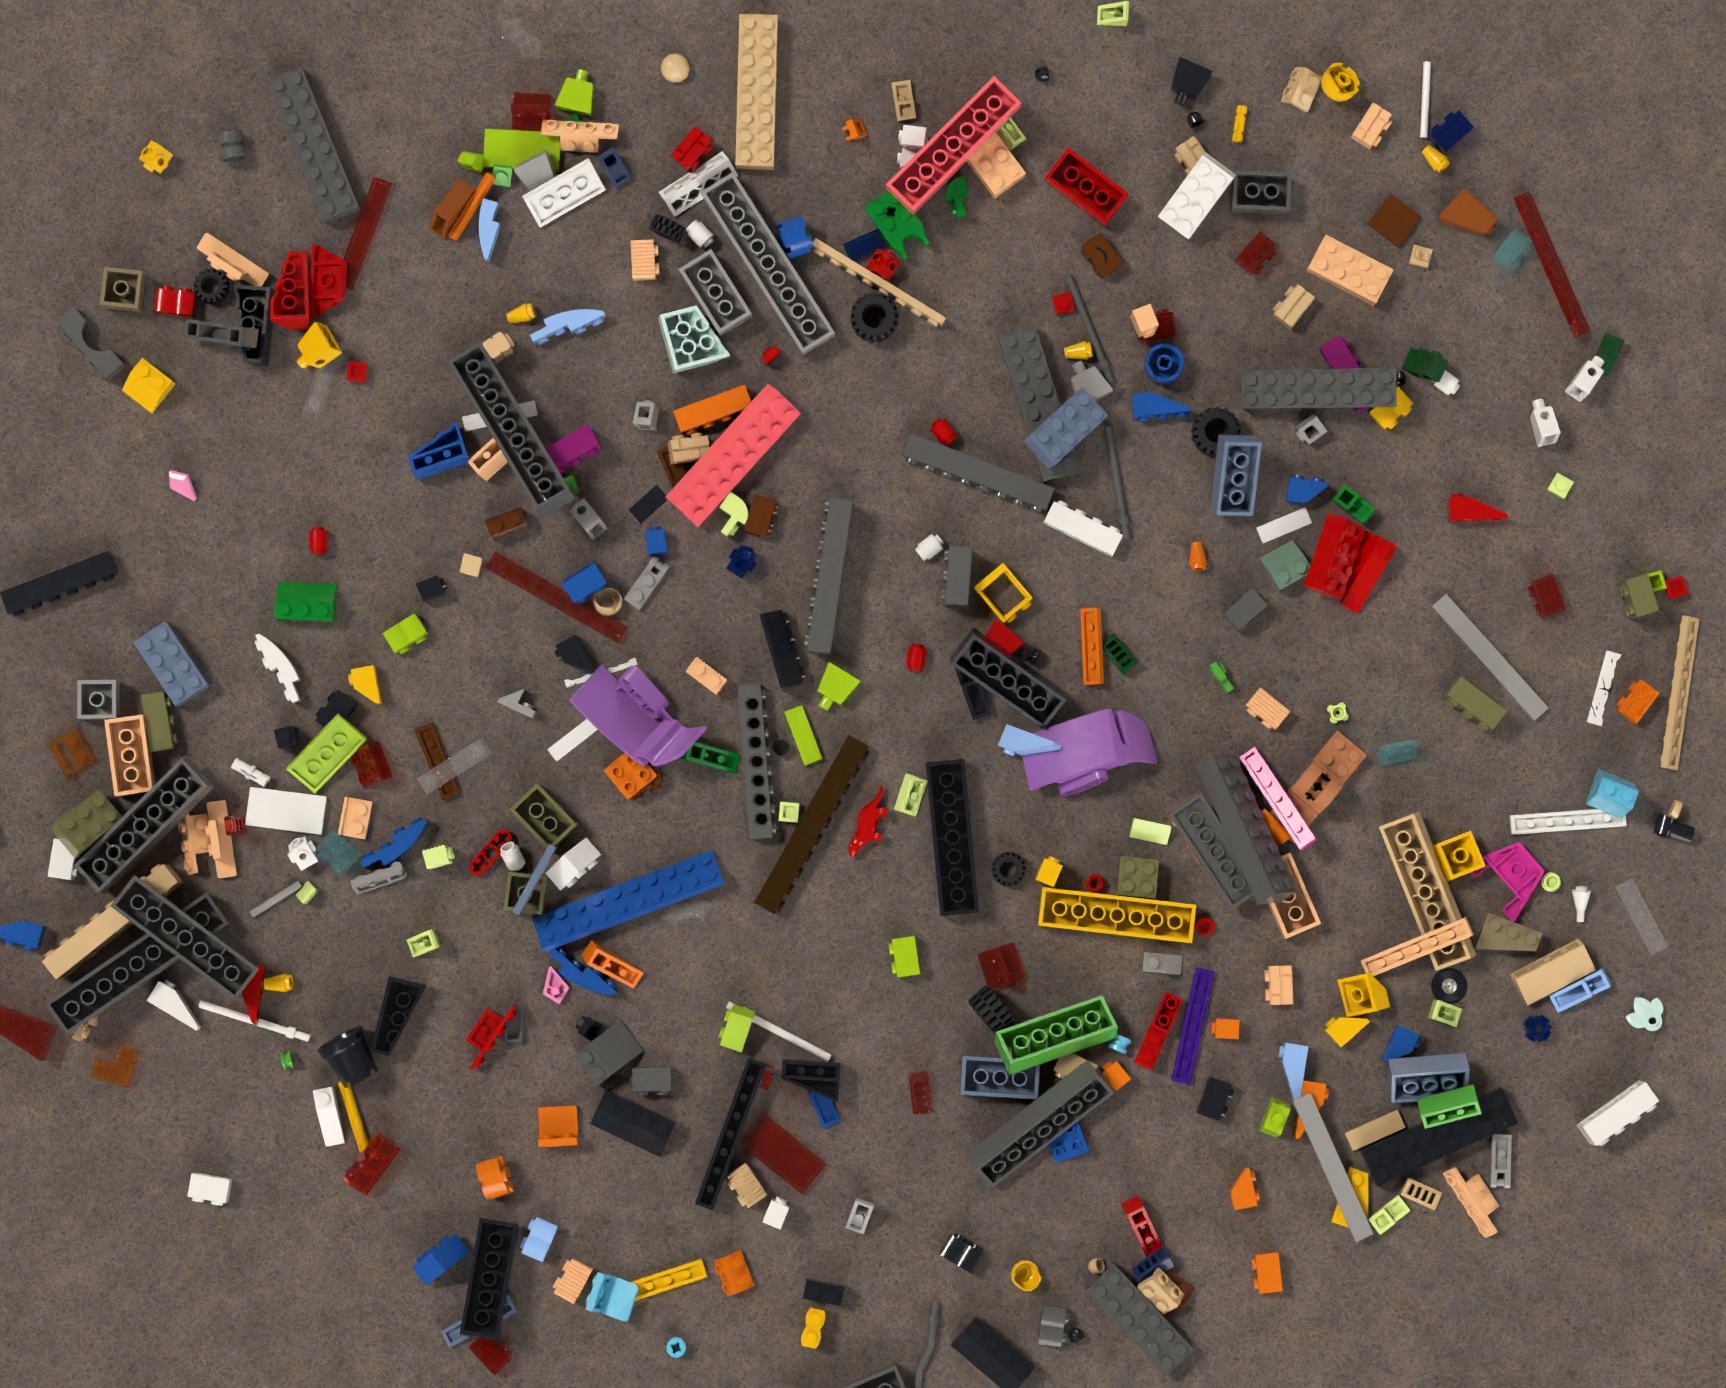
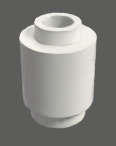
(700, 234)
(1448, 383)
(929, 547)
(512, 856)

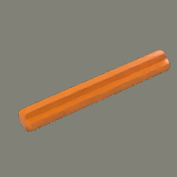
(471, 206)

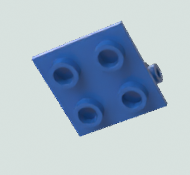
(1069, 1144)

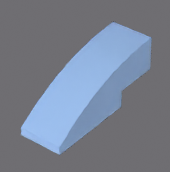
(488, 227)
(1580, 990)

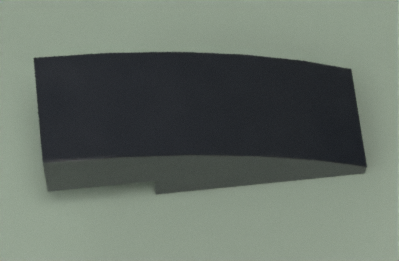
(973, 695)

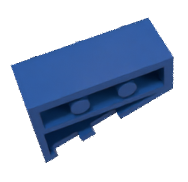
(440, 454)

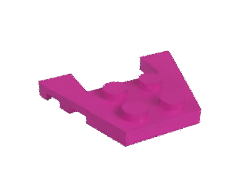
(1518, 871)

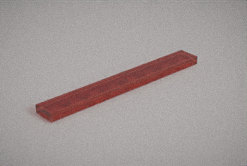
(1551, 264)
(556, 597)

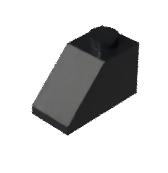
(573, 653)

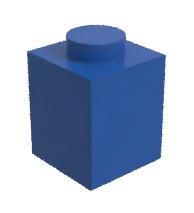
(656, 541)

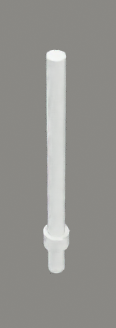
(290, 1032)
(786, 1035)

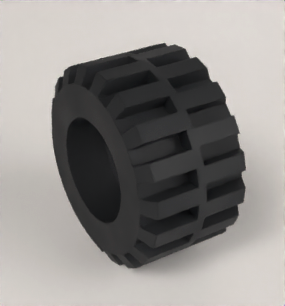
(869, 333)
(1205, 417)
(992, 1010)

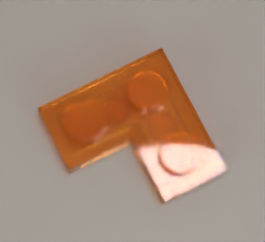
(118, 1072)

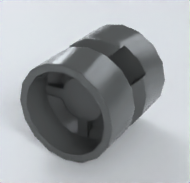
(232, 147)

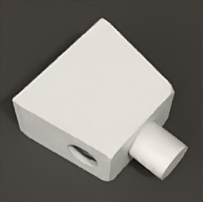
(1585, 379)
(1544, 424)

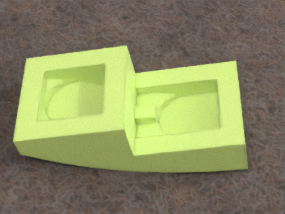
(1389, 1214)

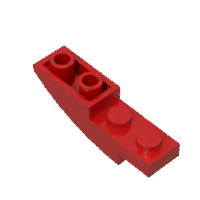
(1158, 1030)

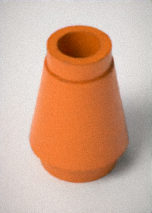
(1197, 557)

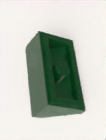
(1608, 352)

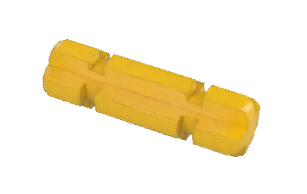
(1239, 123)

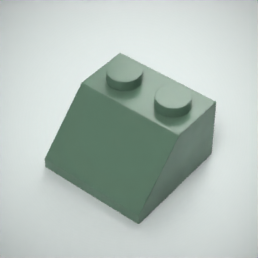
(1285, 565)

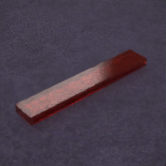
(365, 229)
(767, 1077)

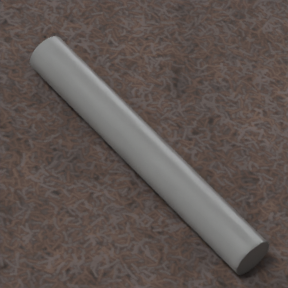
(275, 899)

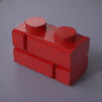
(692, 149)

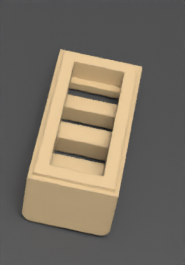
(1405, 1189)

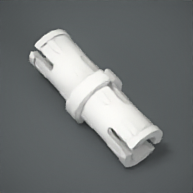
(250, 772)

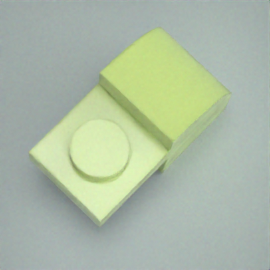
(737, 510)

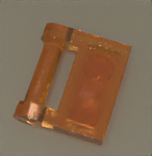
(76, 749)

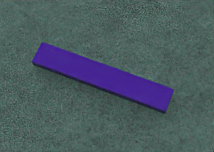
(1192, 1025)

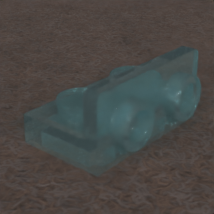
(1397, 752)
(337, 853)

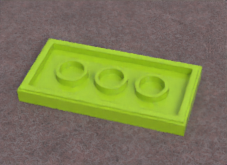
(516, 146)
(326, 753)

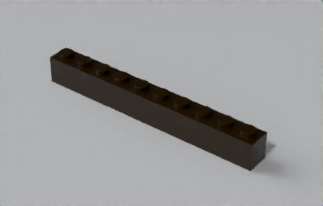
(812, 822)

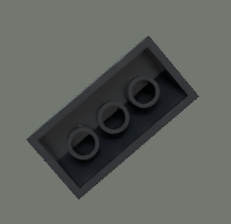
(781, 649)
(633, 1122)
(992, 1355)

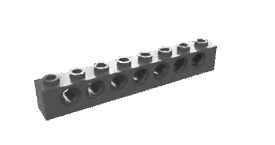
(746, 693)

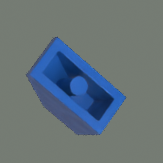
(1401, 1043)

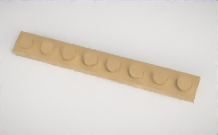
(885, 287)
(1680, 692)

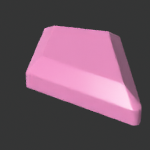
(181, 483)
(555, 987)

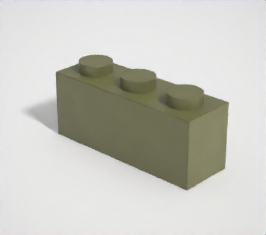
(159, 721)

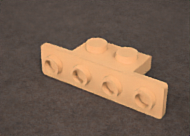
(579, 135)
(232, 262)
(193, 839)
(221, 844)
(1475, 1198)

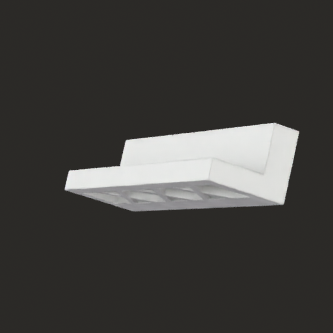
(681, 188)

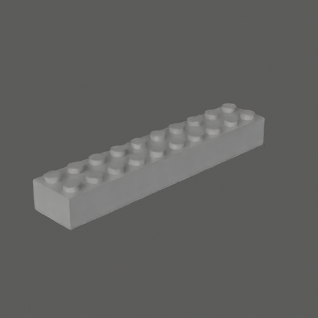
(767, 264)

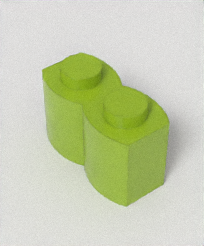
(405, 634)

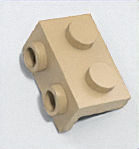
(1301, 88)
(1161, 1291)

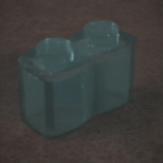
(1511, 250)

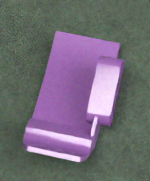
(634, 716)
(1088, 750)

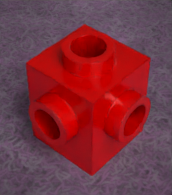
(883, 264)

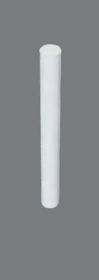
(1425, 99)

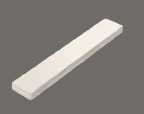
(1564, 821)

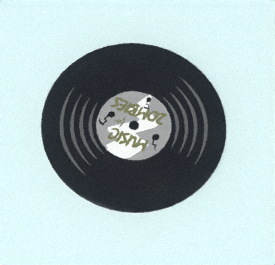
(1449, 985)

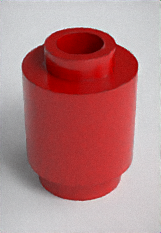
(943, 431)
(318, 541)
(916, 657)

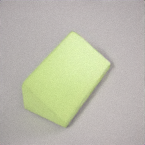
(1010, 134)
(910, 795)
(1150, 831)

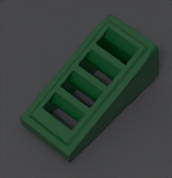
(1130, 664)

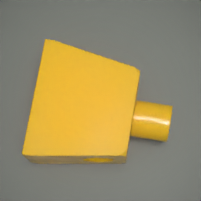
(317, 347)

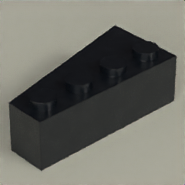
(396, 1008)

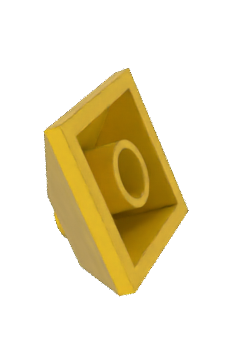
(1362, 994)

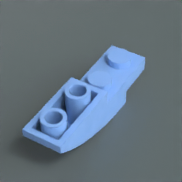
(575, 319)

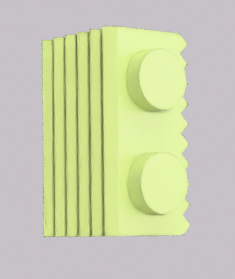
(438, 856)

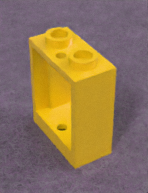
(1023, 605)

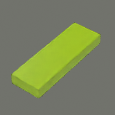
(803, 735)

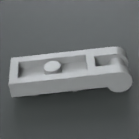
(646, 583)
(379, 878)
(1500, 1160)

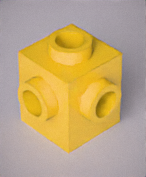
(155, 157)

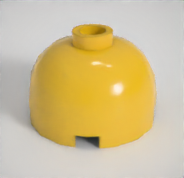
(1339, 82)

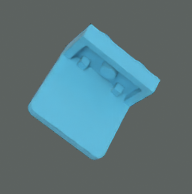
(612, 1296)

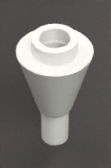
(1581, 897)

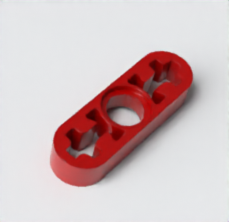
(485, 867)

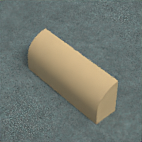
(1553, 972)

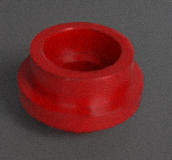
(1095, 877)

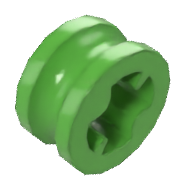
(287, 1060)

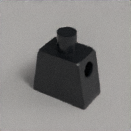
(1189, 80)

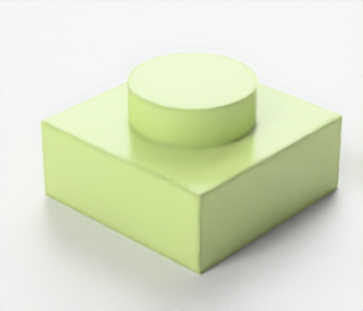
(1560, 485)
(789, 812)

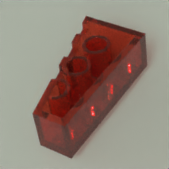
(27, 1031)

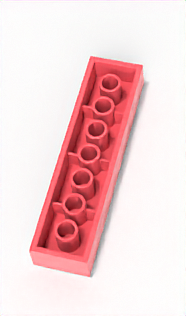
(953, 145)
(733, 455)

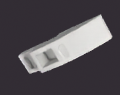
(276, 659)

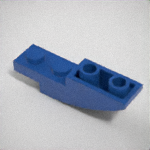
(403, 841)
(588, 979)

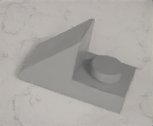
(513, 702)
(1162, 963)
(859, 1216)

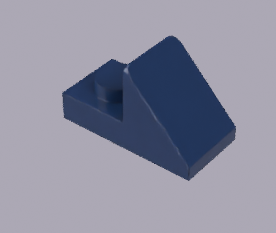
(614, 167)

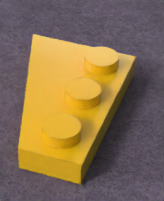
(1359, 1182)

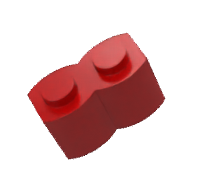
(175, 302)

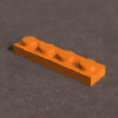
(1092, 646)

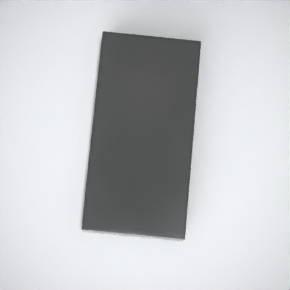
(515, 1028)

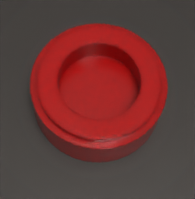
(1204, 926)

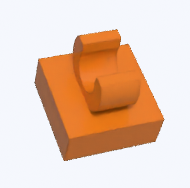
(855, 128)

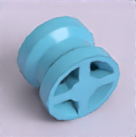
(1120, 1043)
(678, 1344)

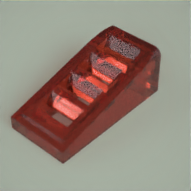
(235, 825)
(920, 1076)

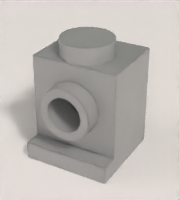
(640, 417)
(1316, 432)

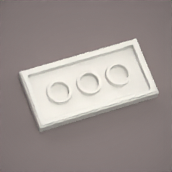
(564, 192)
(286, 810)

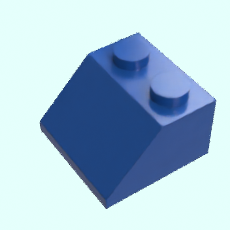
(584, 582)

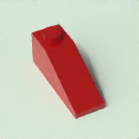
(1470, 509)
(253, 994)
(1141, 1225)

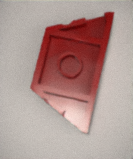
(326, 280)

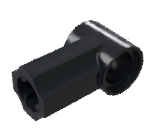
(1669, 827)

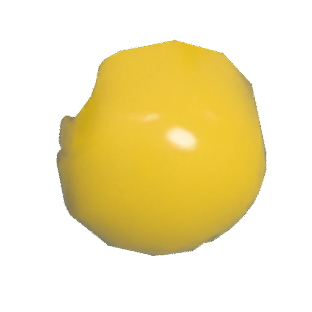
(1025, 1275)

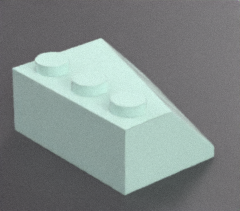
(690, 339)

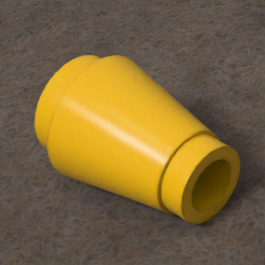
(1435, 158)
(522, 313)
(1079, 351)
(279, 983)

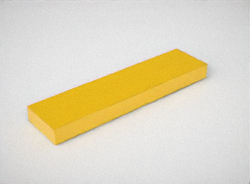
(670, 1278)

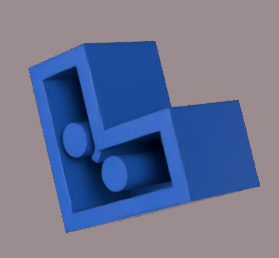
(439, 1259)

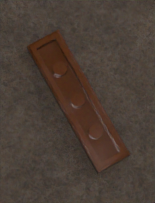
(435, 755)

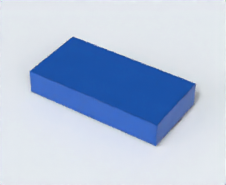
(825, 1109)

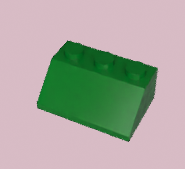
(305, 602)

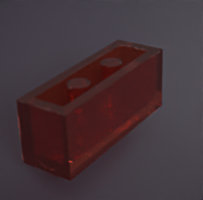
(371, 1163)

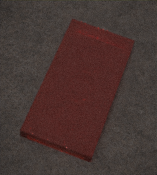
(784, 1155)

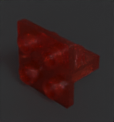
(530, 111)
(371, 764)
(1001, 966)

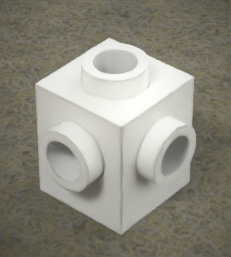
(302, 852)

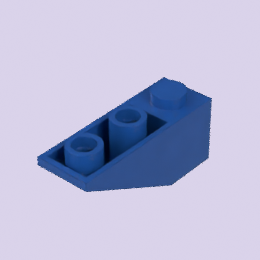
(1153, 405)
(24, 933)

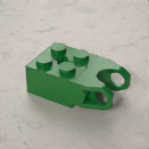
(897, 228)

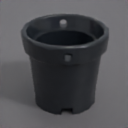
(349, 1056)

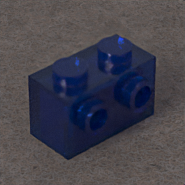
(1450, 132)

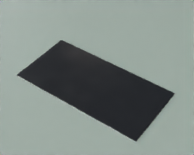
(648, 504)

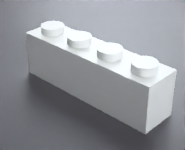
(1082, 528)

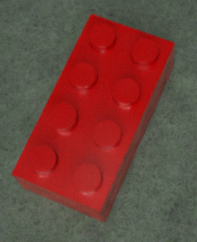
(1086, 187)
(1334, 556)

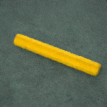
(354, 1116)

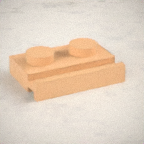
(355, 818)

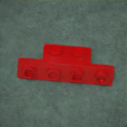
(486, 1030)

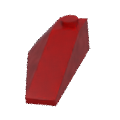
(290, 299)
(1368, 566)

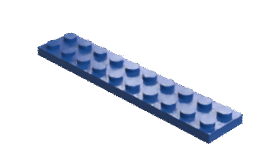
(627, 901)

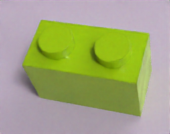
(905, 956)
(737, 1028)

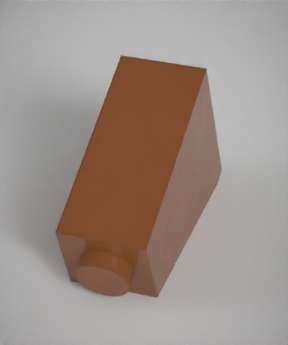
(450, 208)
(1468, 215)

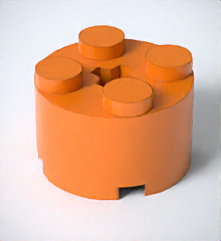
(494, 1177)

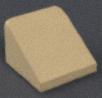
(471, 565)

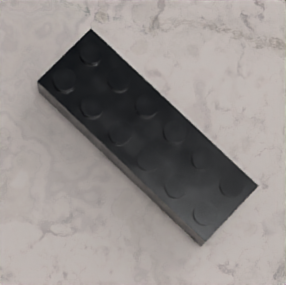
(1008, 678)
(489, 1279)

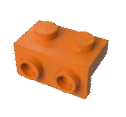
(733, 1273)

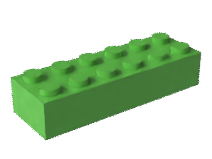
(1055, 1034)

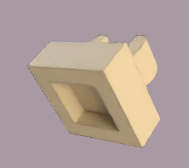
(1420, 256)

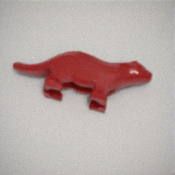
(867, 824)

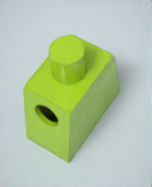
(576, 95)
(835, 686)
(1275, 1117)

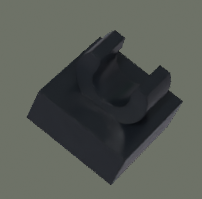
(589, 1028)

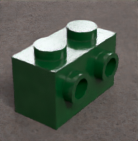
(1425, 364)

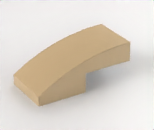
(903, 100)

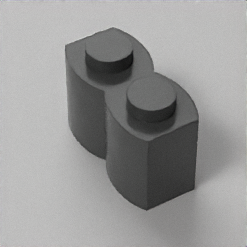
(1052, 1325)

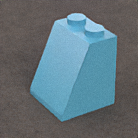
(1612, 794)

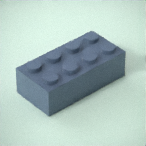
(1065, 428)
(1235, 475)
(171, 664)
(1426, 1076)
(990, 1078)

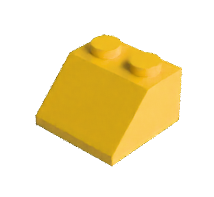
(147, 385)
(1459, 856)

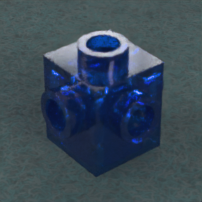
(742, 561)
(1530, 1028)

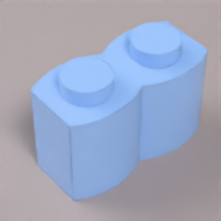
(539, 1238)

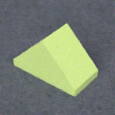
(1113, 14)
(423, 943)
(1444, 1013)

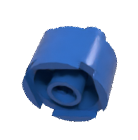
(793, 237)
(1158, 373)

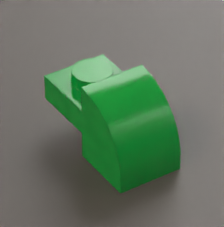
(955, 193)
(1353, 504)

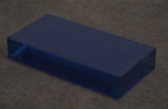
(864, 245)

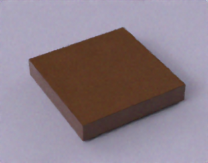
(1394, 220)

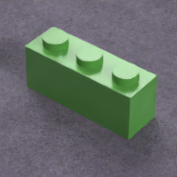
(1449, 1106)

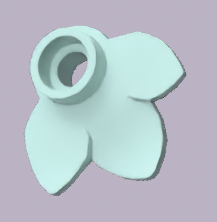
(1644, 1011)

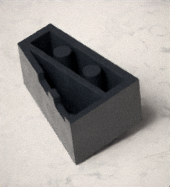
(816, 1076)

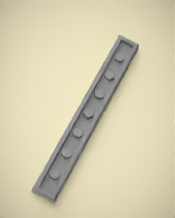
(1490, 657)
(1332, 1167)

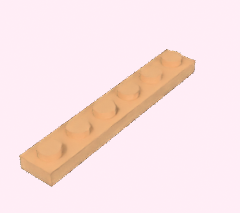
(1417, 947)

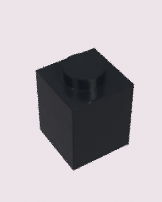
(431, 588)
(286, 737)

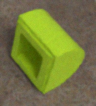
(472, 161)
(1657, 580)

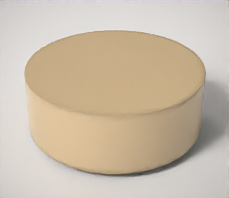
(1675, 809)

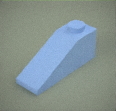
(1024, 743)
(1293, 1063)

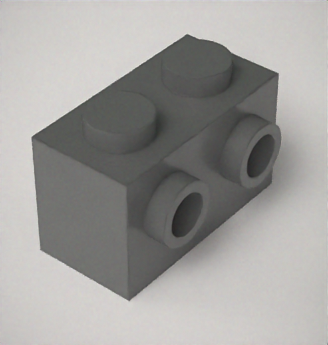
(1244, 609)
(652, 1079)

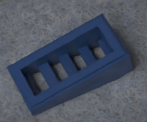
(1157, 1259)

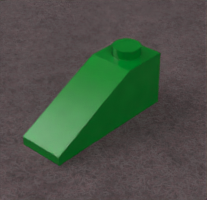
(712, 757)

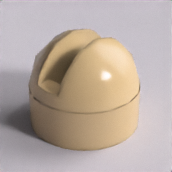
(1096, 1266)

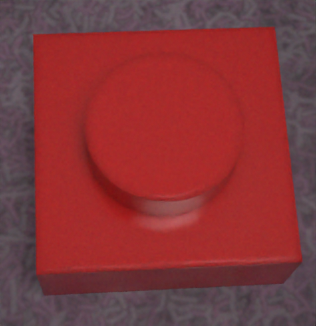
(1063, 303)
(770, 354)
(357, 372)
(1675, 587)

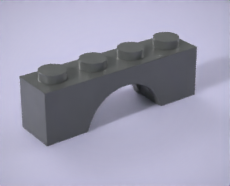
(75, 325)
(221, 333)

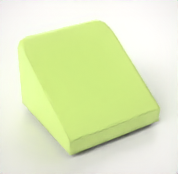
(307, 892)

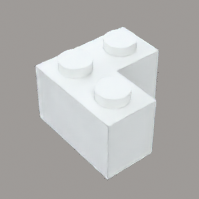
(912, 141)
(573, 864)

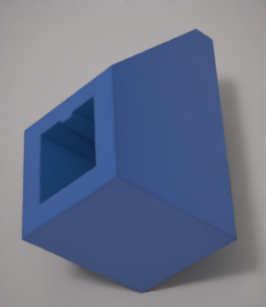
(1301, 491)

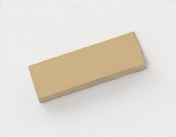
(1374, 1130)

